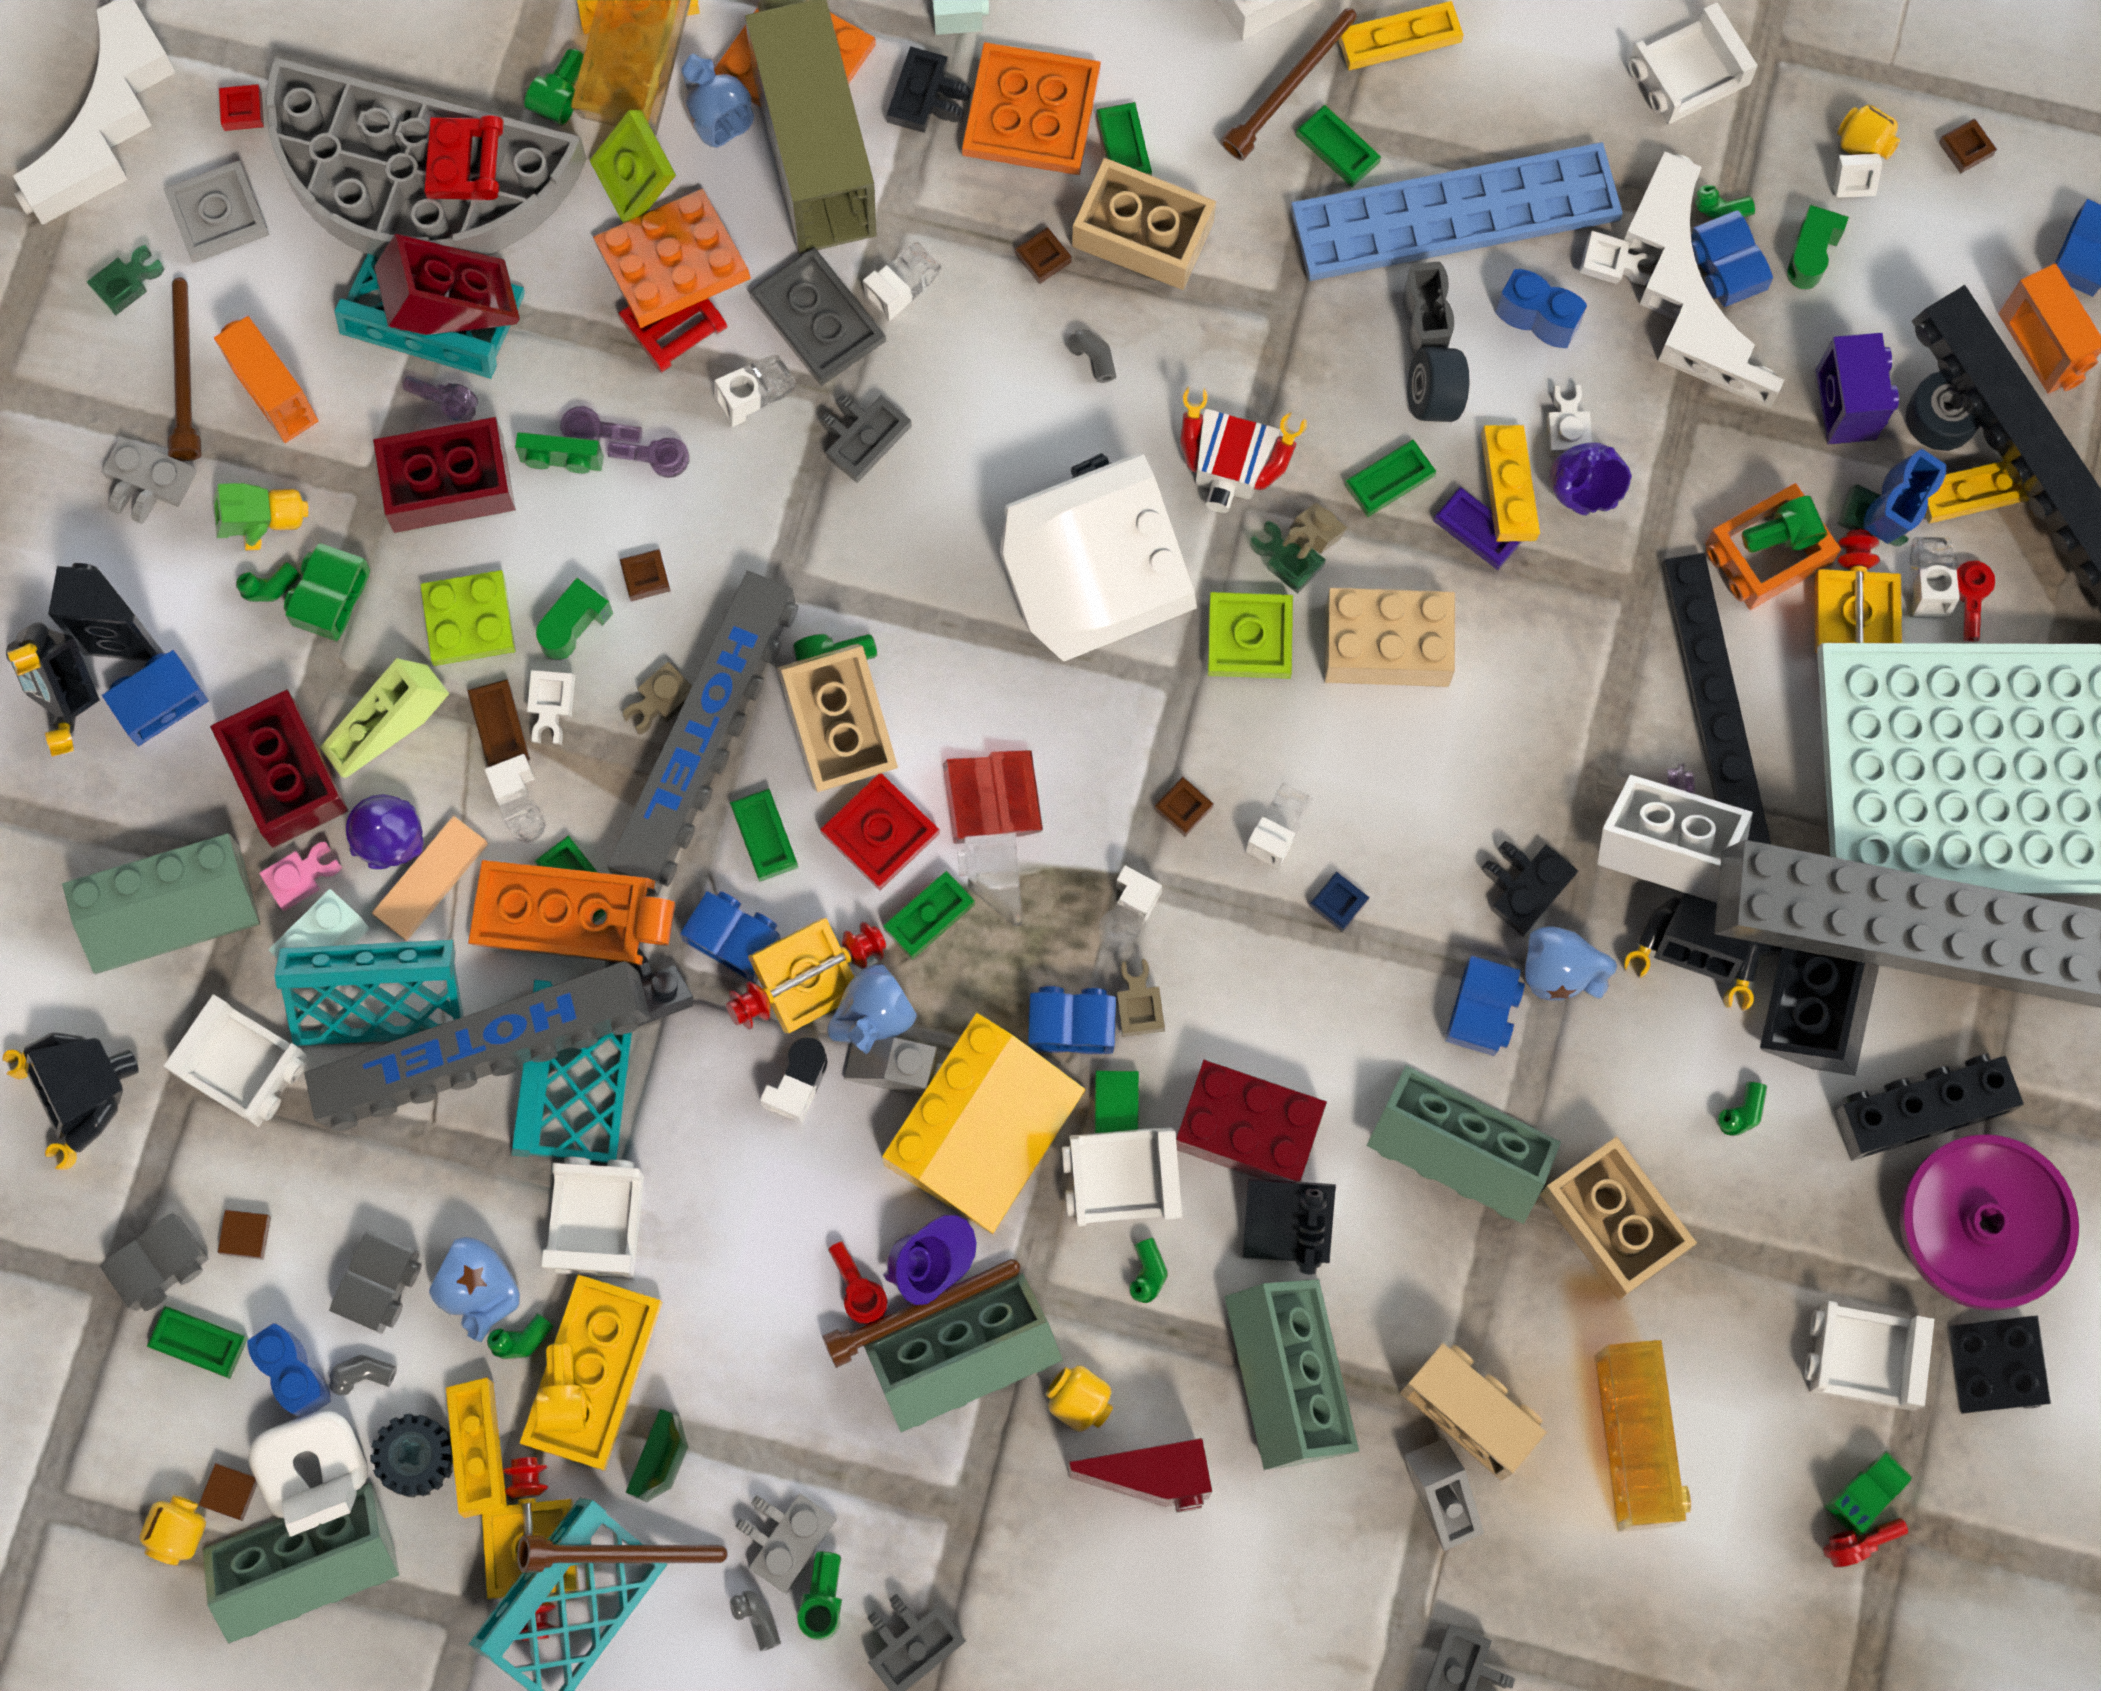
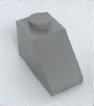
(893, 1066)
(1444, 1493)

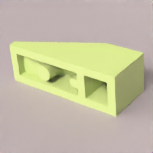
(385, 715)

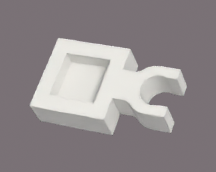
(1609, 259)
(1568, 425)
(550, 697)

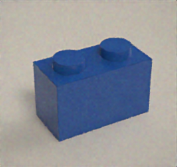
(154, 697)

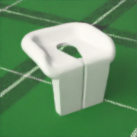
(284, 1489)

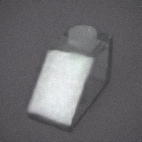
(993, 873)

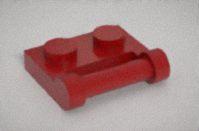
(451, 158)
(651, 333)

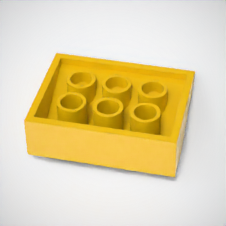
(983, 1124)

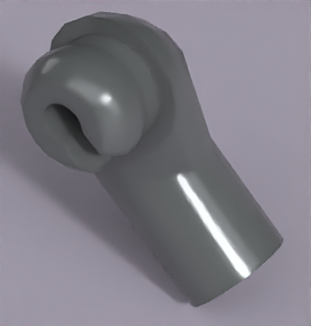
(1087, 342)
(357, 1369)
(760, 1617)

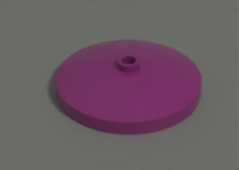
(2027, 1214)

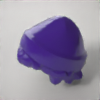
(1590, 478)
(384, 831)

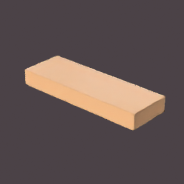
(430, 878)

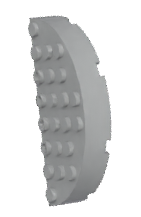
(361, 164)

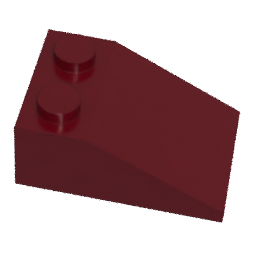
(443, 288)
(1156, 1474)

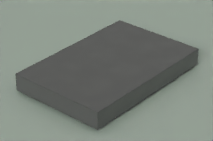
(817, 316)

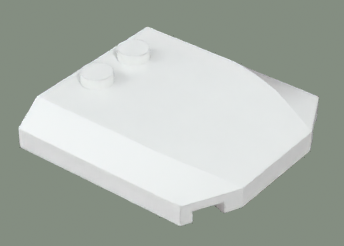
(1095, 559)

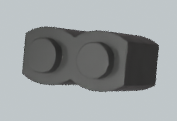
(1427, 306)
(155, 1263)
(375, 1282)

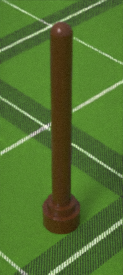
(1240, 140)
(184, 442)
(845, 1344)
(537, 1553)

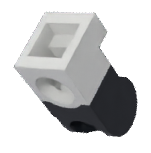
(800, 1081)

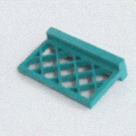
(447, 348)
(366, 968)
(533, 1098)
(533, 1589)

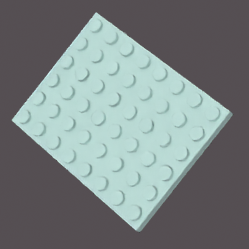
(1966, 761)

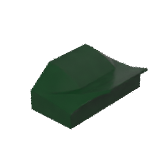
(659, 1458)

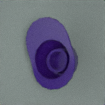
(931, 1259)

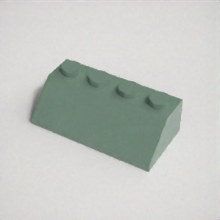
(161, 903)
(1464, 1145)
(963, 1352)
(1291, 1373)
(277, 1577)

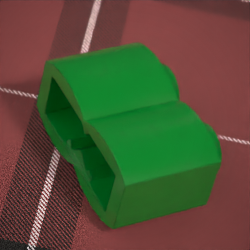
(327, 591)

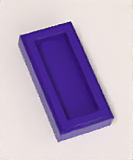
(1474, 527)

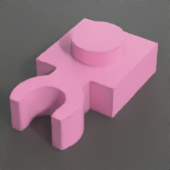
(293, 878)

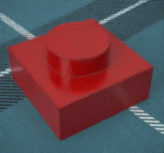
(241, 107)

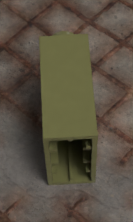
(811, 123)

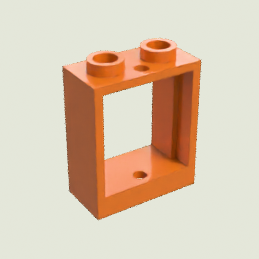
(2052, 329)
(266, 378)
(1741, 578)

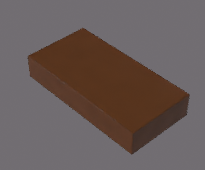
(498, 722)

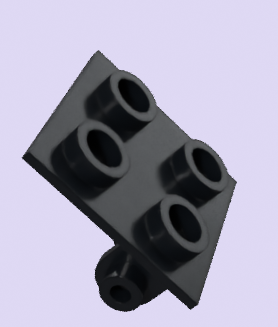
(1289, 1222)
(2000, 1364)

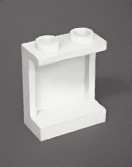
(1693, 65)
(236, 1062)
(1123, 1175)
(594, 1219)
(1870, 1356)

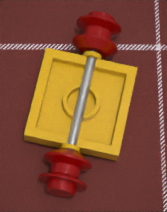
(1855, 602)
(804, 974)
(506, 1526)

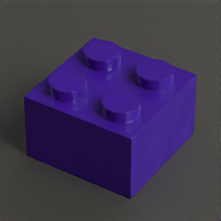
(1856, 388)

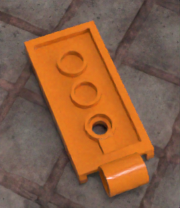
(554, 911)

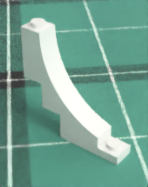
(82, 160)
(1702, 337)

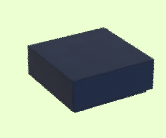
(1339, 901)

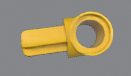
(560, 1403)

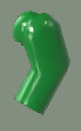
(1713, 206)
(267, 589)
(1746, 1115)
(1152, 1274)
(519, 1343)

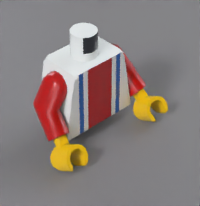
(1233, 453)

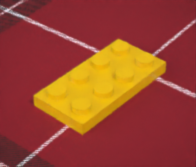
(609, 1341)

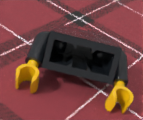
(54, 677)
(1686, 937)
(75, 1087)

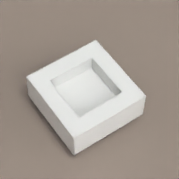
(1857, 175)

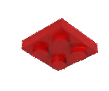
(880, 831)

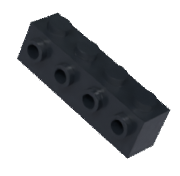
(1927, 1107)

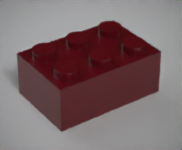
(444, 474)
(279, 768)
(1249, 1124)

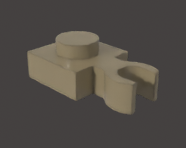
(1315, 529)
(662, 694)
(1139, 1006)

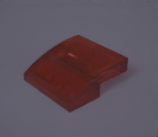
(992, 795)

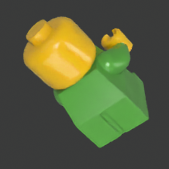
(252, 509)

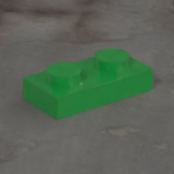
(546, 450)
(929, 915)

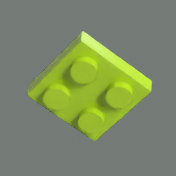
(632, 166)
(468, 618)
(1250, 635)

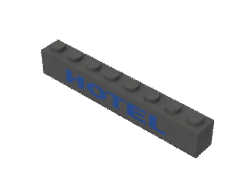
(704, 730)
(477, 1046)

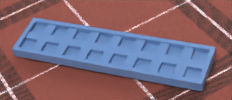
(1456, 211)

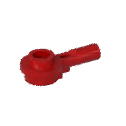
(1974, 585)
(864, 1299)
(1849, 1549)

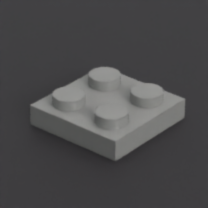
(216, 211)

